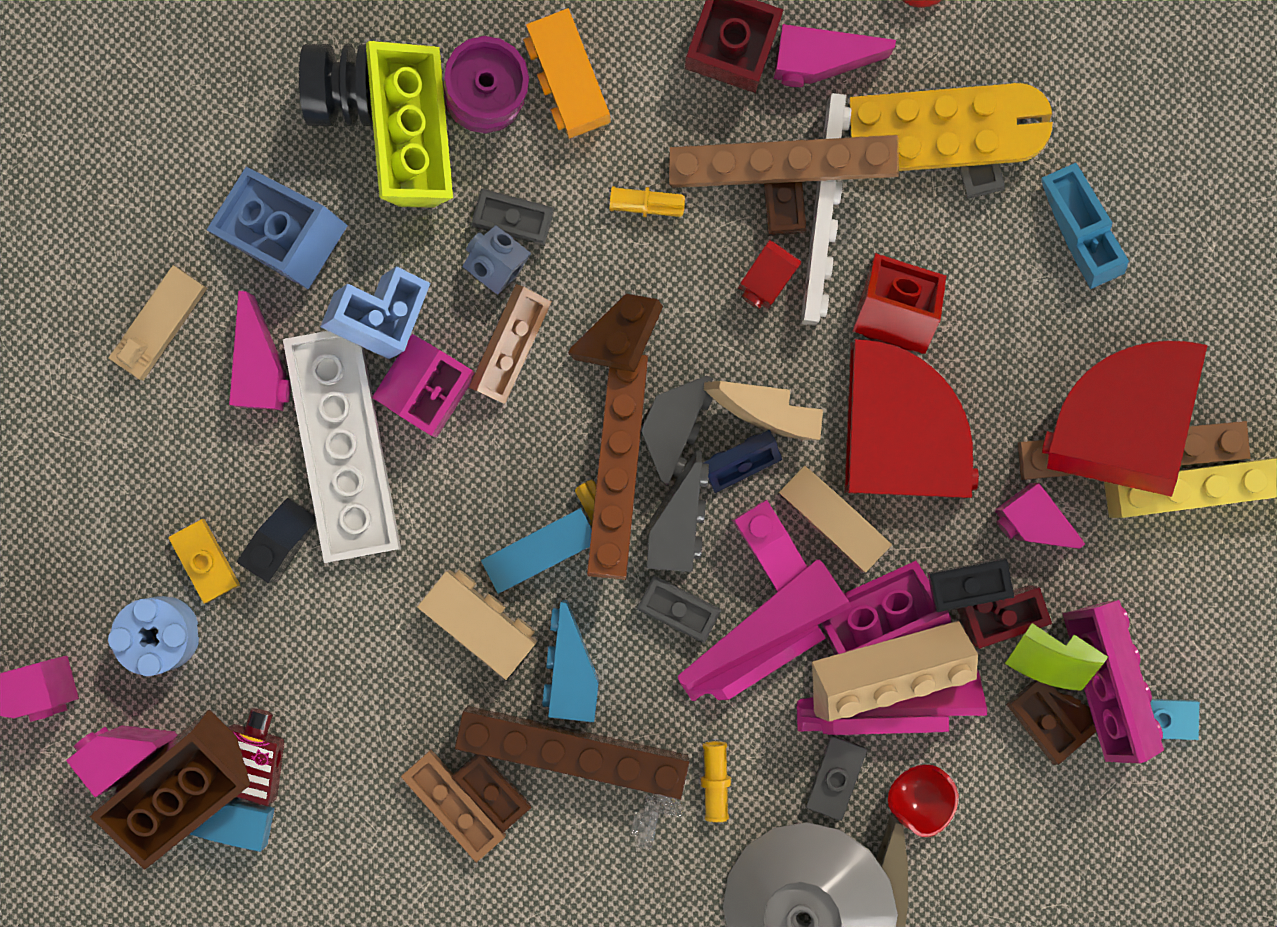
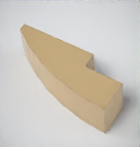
(767, 409)
(835, 519)

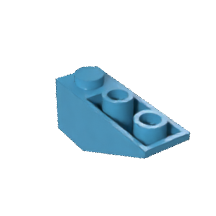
(574, 676)

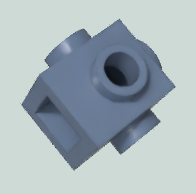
(495, 259)

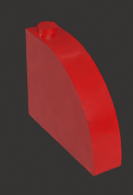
(1130, 417)
(904, 427)

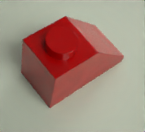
(768, 275)

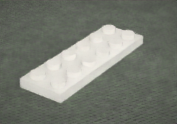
(341, 446)

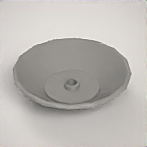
(808, 872)

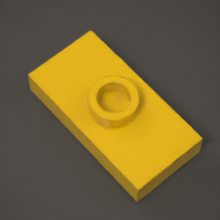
(204, 561)

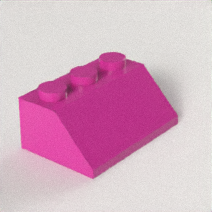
(885, 610)

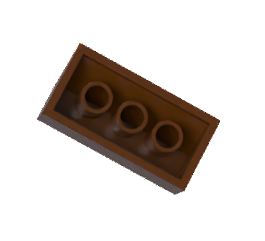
(174, 790)

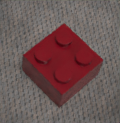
(733, 41)

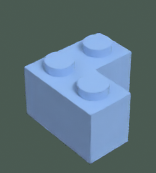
(378, 321)

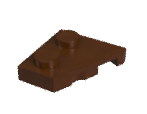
(619, 334)
(1053, 720)

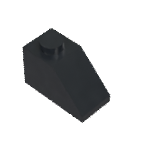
(277, 541)

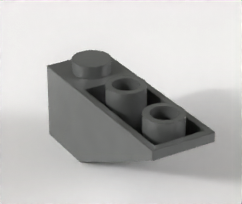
(673, 525)

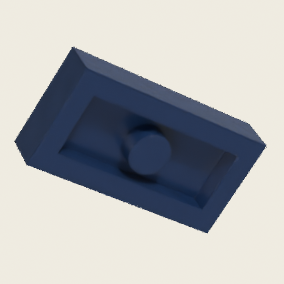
(742, 460)

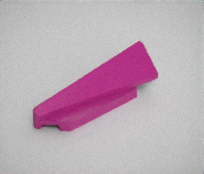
(768, 637)
(908, 716)

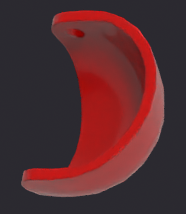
(924, 799)

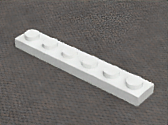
(823, 226)

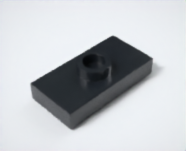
(970, 585)

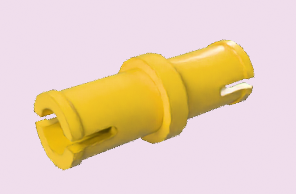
(715, 781)

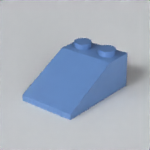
(277, 227)

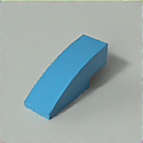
(1084, 226)
(538, 551)
(239, 825)

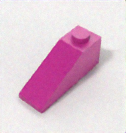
(818, 54)
(257, 370)
(770, 544)

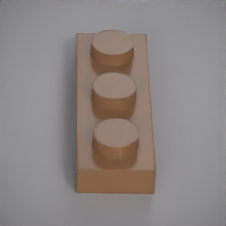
(510, 344)
(452, 806)

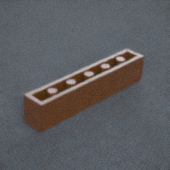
(572, 752)

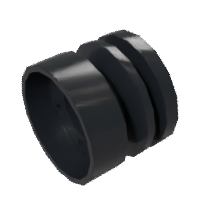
(334, 85)

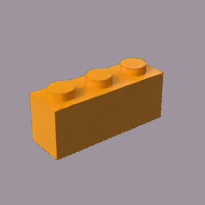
(566, 74)

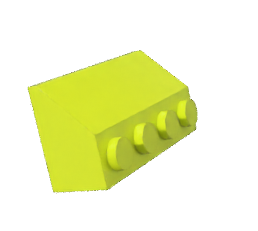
(409, 124)

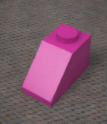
(1036, 519)

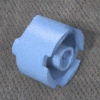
(133, 635)

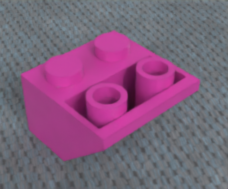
(424, 386)

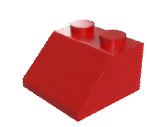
(900, 304)

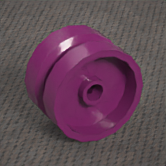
(487, 62)

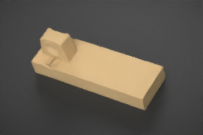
(158, 323)

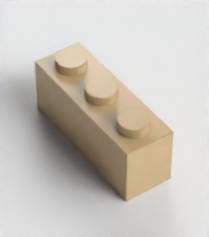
(478, 622)

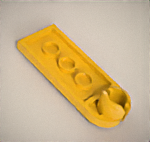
(957, 124)

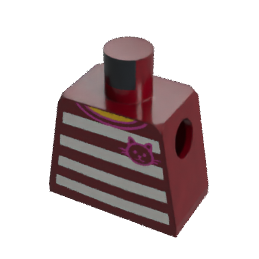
(261, 756)

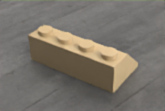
(893, 671)

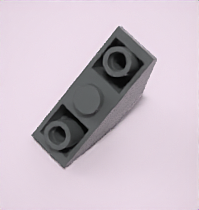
(673, 425)

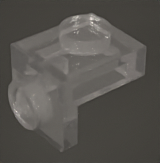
(645, 823)

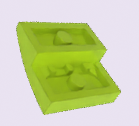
(1054, 663)

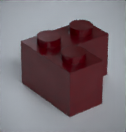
(1005, 618)

